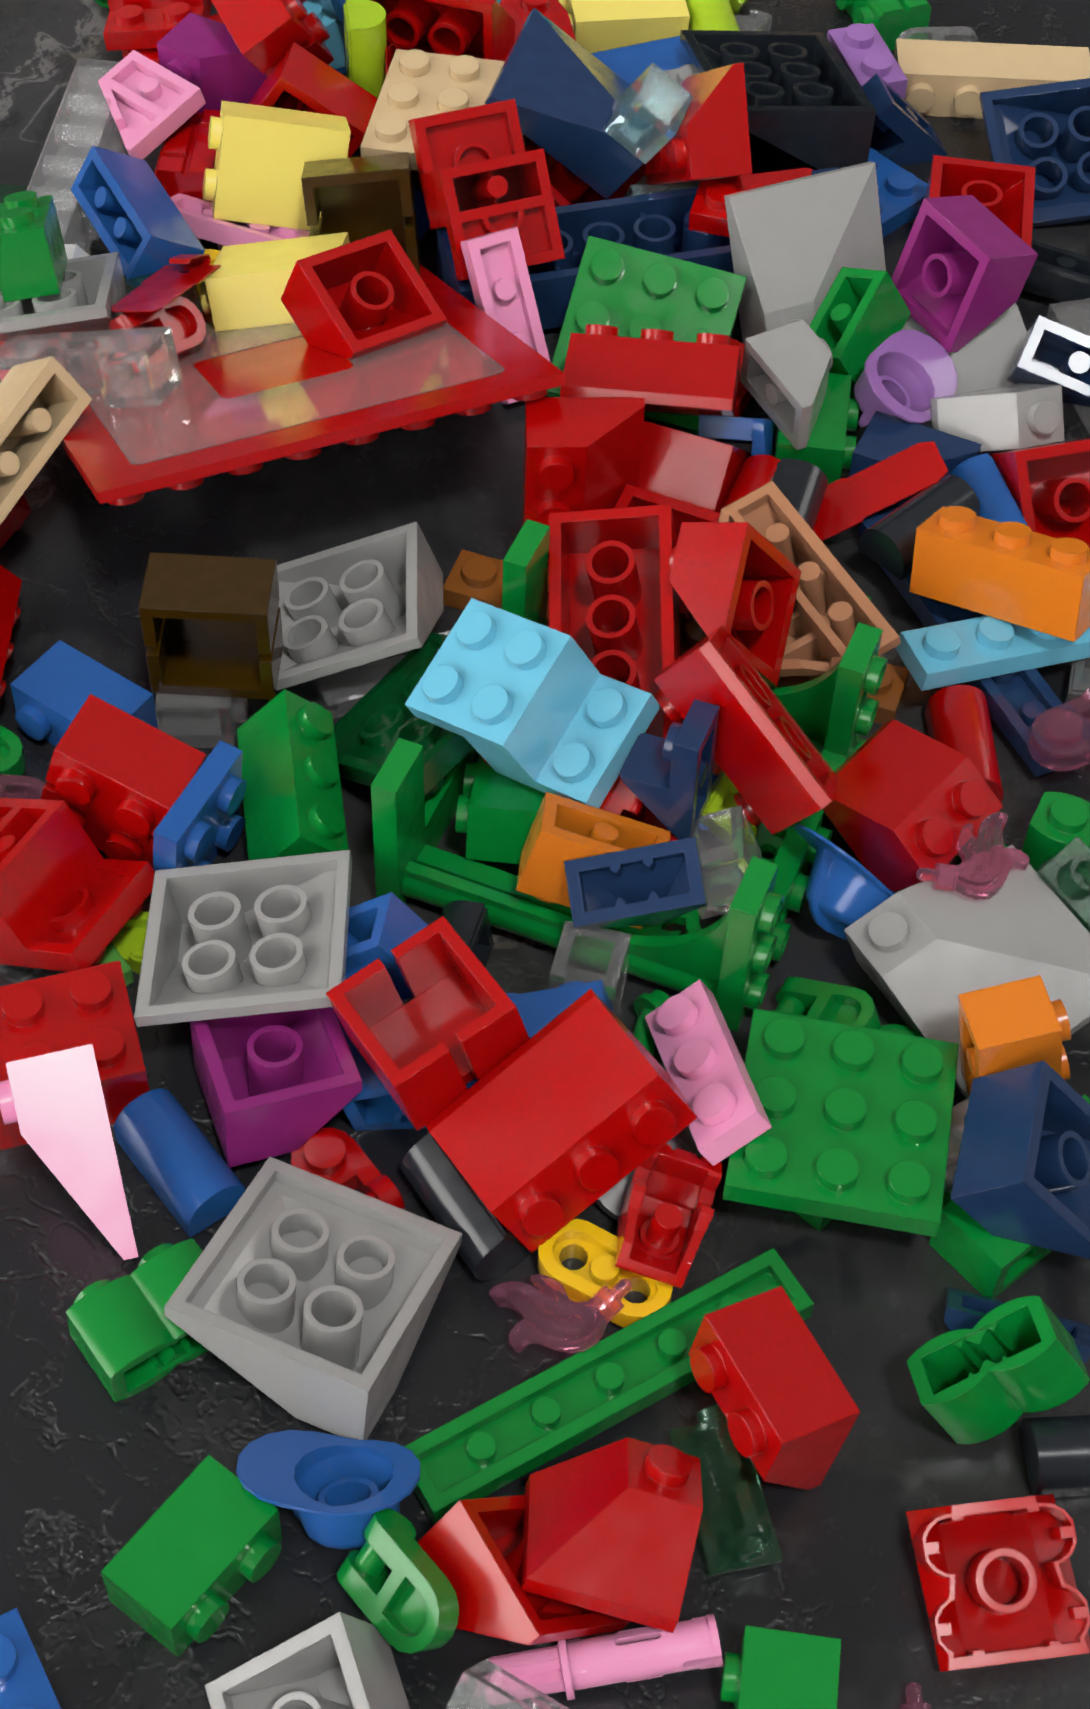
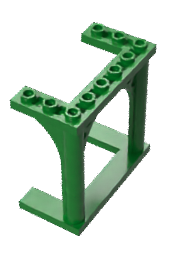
(725, 955)

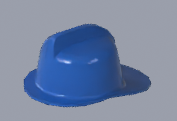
(839, 886)
(328, 1480)

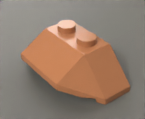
(827, 597)

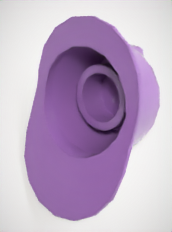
(904, 376)

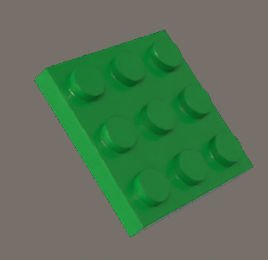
(649, 291)
(852, 1122)

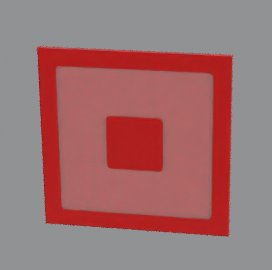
(275, 397)

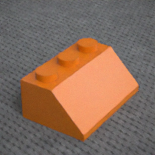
(1003, 571)

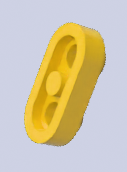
(598, 1252)

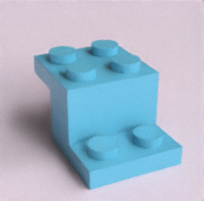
(532, 704)

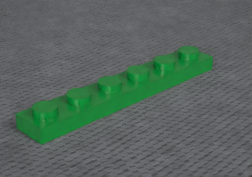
(583, 1392)

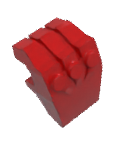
(666, 1214)

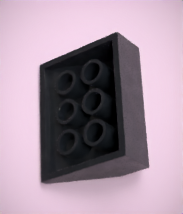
(794, 92)

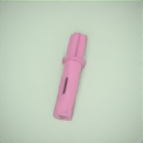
(617, 1657)

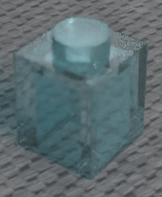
(649, 113)

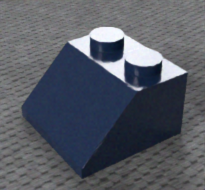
(1027, 1159)

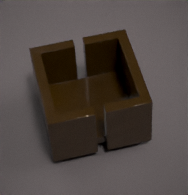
(363, 199)
(212, 625)

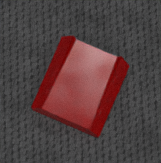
(1000, 1581)

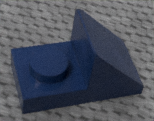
(899, 129)
(676, 772)

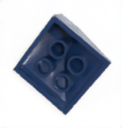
(566, 103)
(1049, 131)

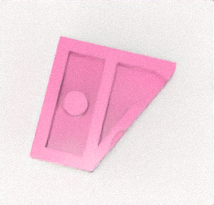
(148, 102)

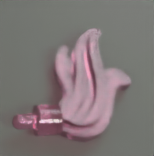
(983, 861)
(553, 1318)

